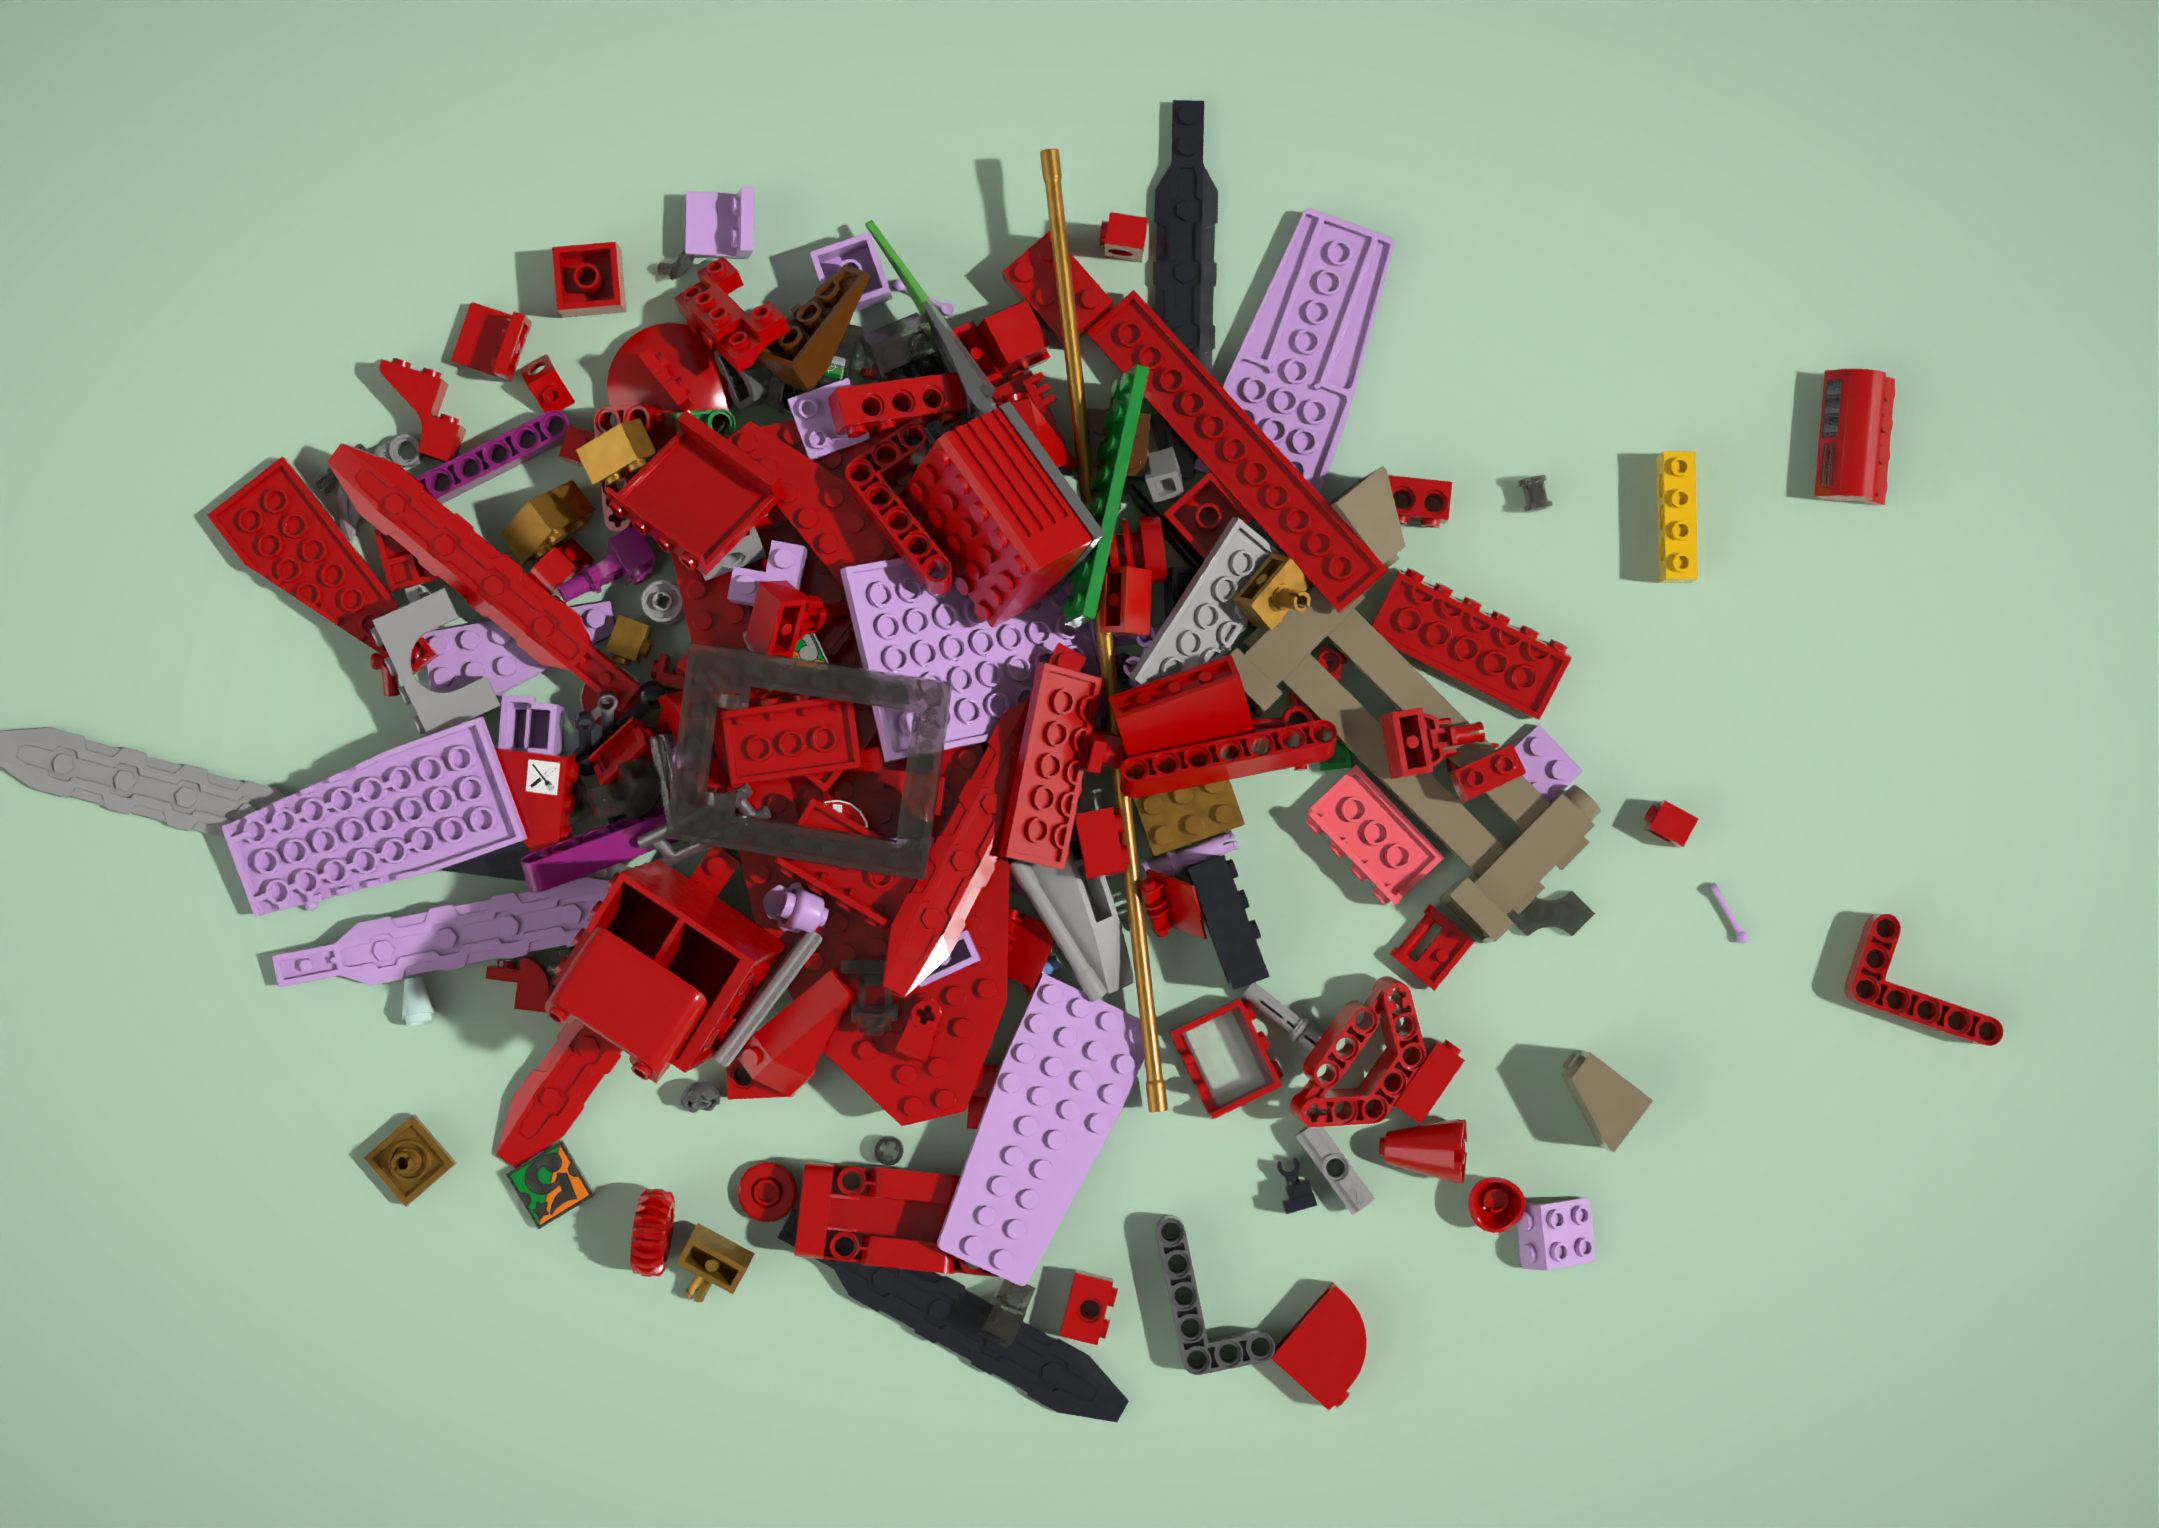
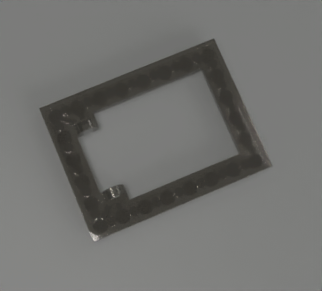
(709, 817)

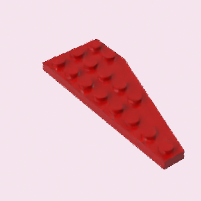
(298, 546)

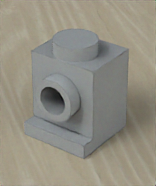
(1164, 475)

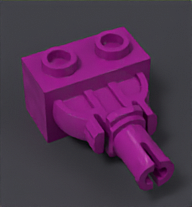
(627, 559)

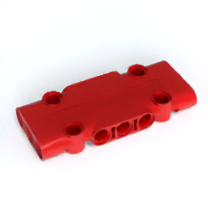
(888, 1218)

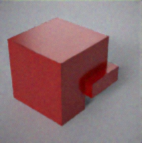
(1015, 338)

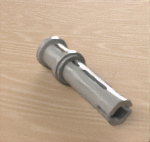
(1299, 1028)

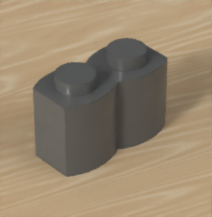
(747, 387)

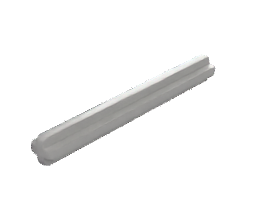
(767, 998)

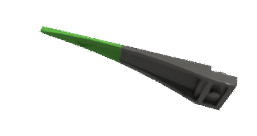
(956, 358)

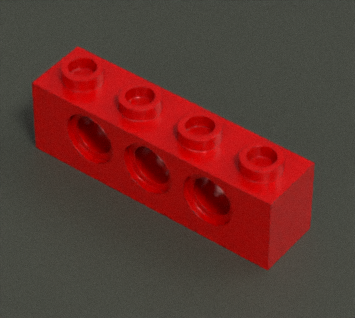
(942, 389)

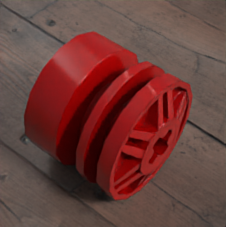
(1140, 548)

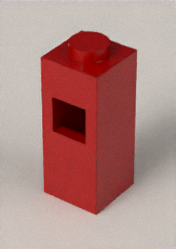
(1430, 1080)

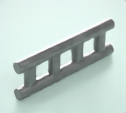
(672, 856)

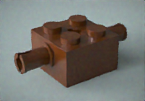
(1138, 459)

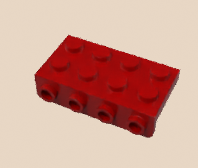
(791, 739)
(866, 891)

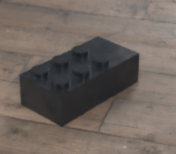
(1227, 921)

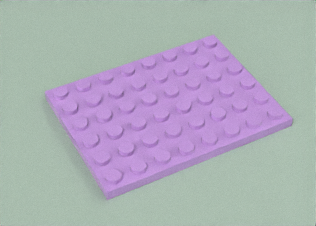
(941, 639)

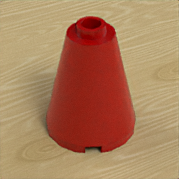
(1429, 1149)

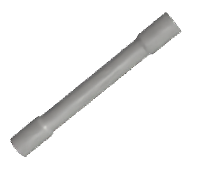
(1084, 973)

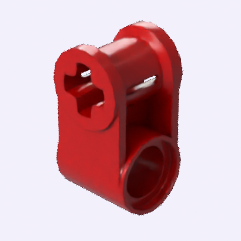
(917, 1034)

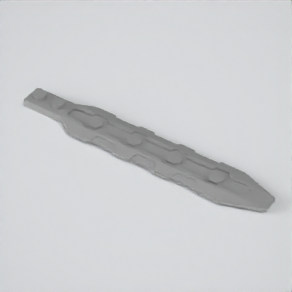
(129, 780)

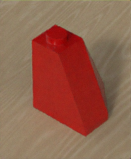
(1041, 429)

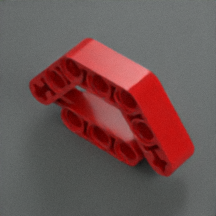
(1376, 1008)

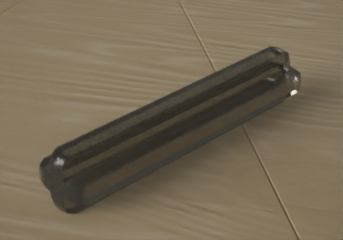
(664, 766)

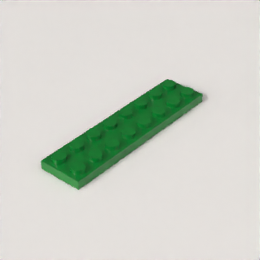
(1107, 492)

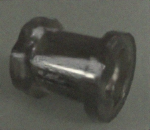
(1535, 493)

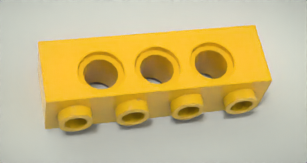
(1677, 517)

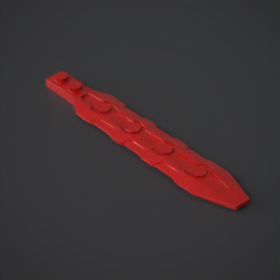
(476, 570)
(962, 856)
(579, 1060)

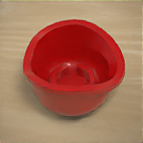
(1496, 1204)

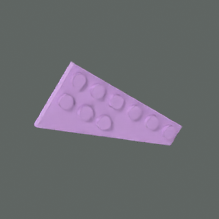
(487, 650)

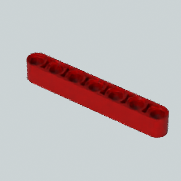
(1216, 769)

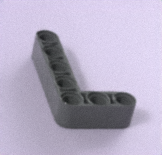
(1192, 1309)

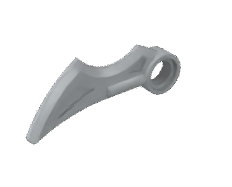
(348, 515)

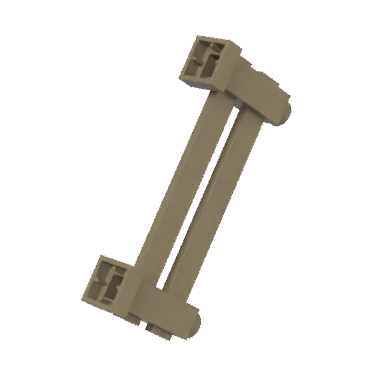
(1506, 875)

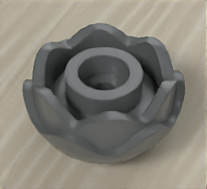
(700, 1096)

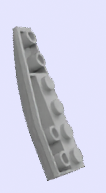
(1089, 917)

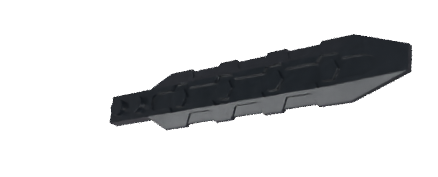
(1185, 255)
(952, 1316)

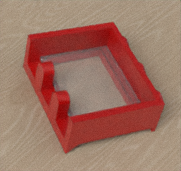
(1226, 1058)

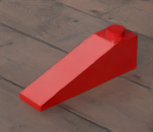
(790, 1044)

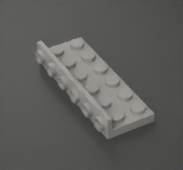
(1205, 616)

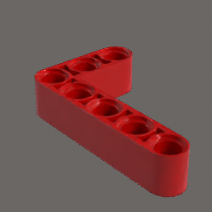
(894, 510)
(1908, 999)

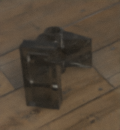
(871, 1019)

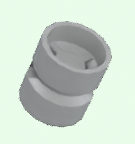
(663, 603)

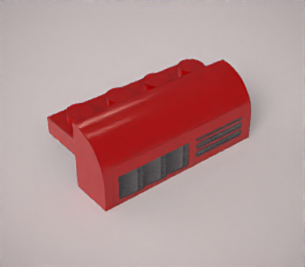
(1855, 436)

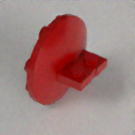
(671, 370)

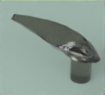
(678, 268)

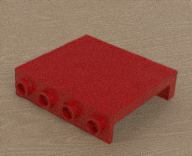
(698, 495)
(1183, 709)

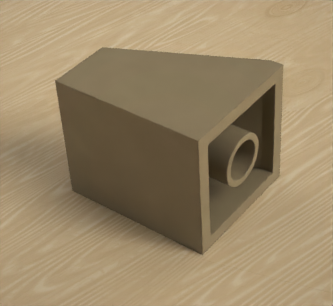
(1372, 515)
(1604, 1098)

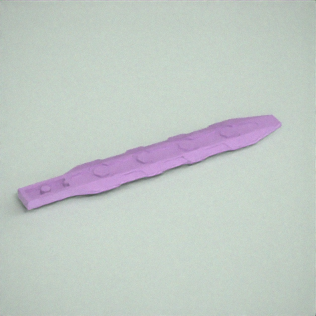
(448, 936)

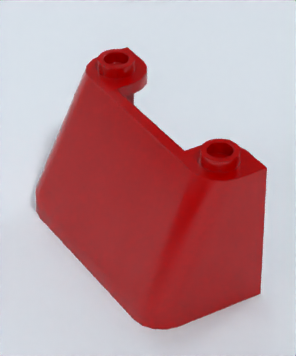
(628, 1002)

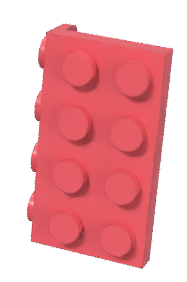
(1373, 836)

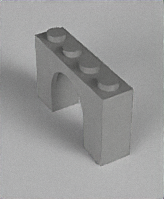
(399, 634)

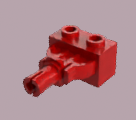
(786, 615)
(1417, 743)

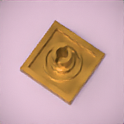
(410, 1160)

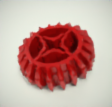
(652, 1232)

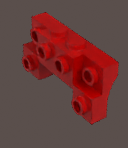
(723, 322)

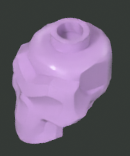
(795, 908)

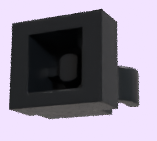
(1299, 1193)

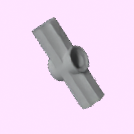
(1347, 1183)

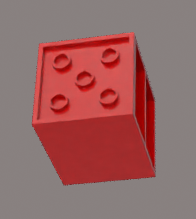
(691, 937)

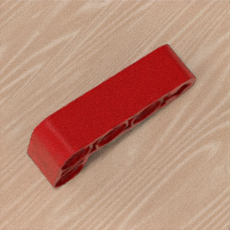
(601, 425)

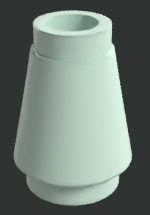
(416, 1003)

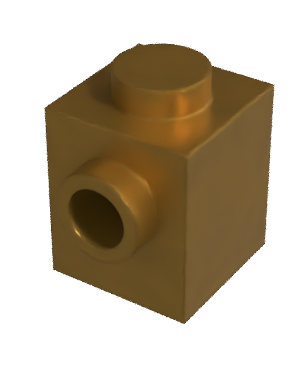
(629, 641)

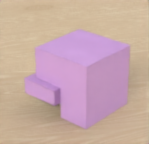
(531, 725)

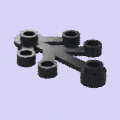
(607, 721)

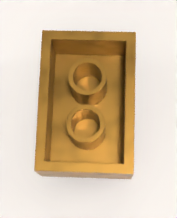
(1188, 815)

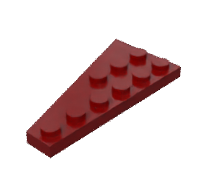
(818, 504)

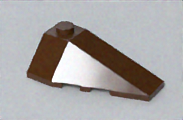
(815, 330)

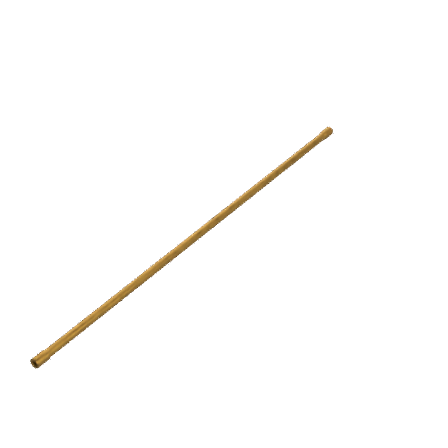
(1052, 177)

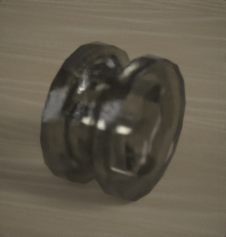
(880, 1153)

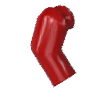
(390, 682)

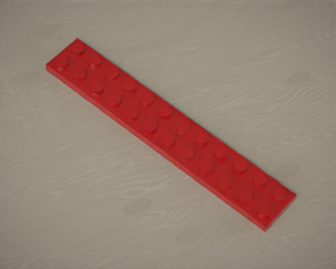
(1239, 453)

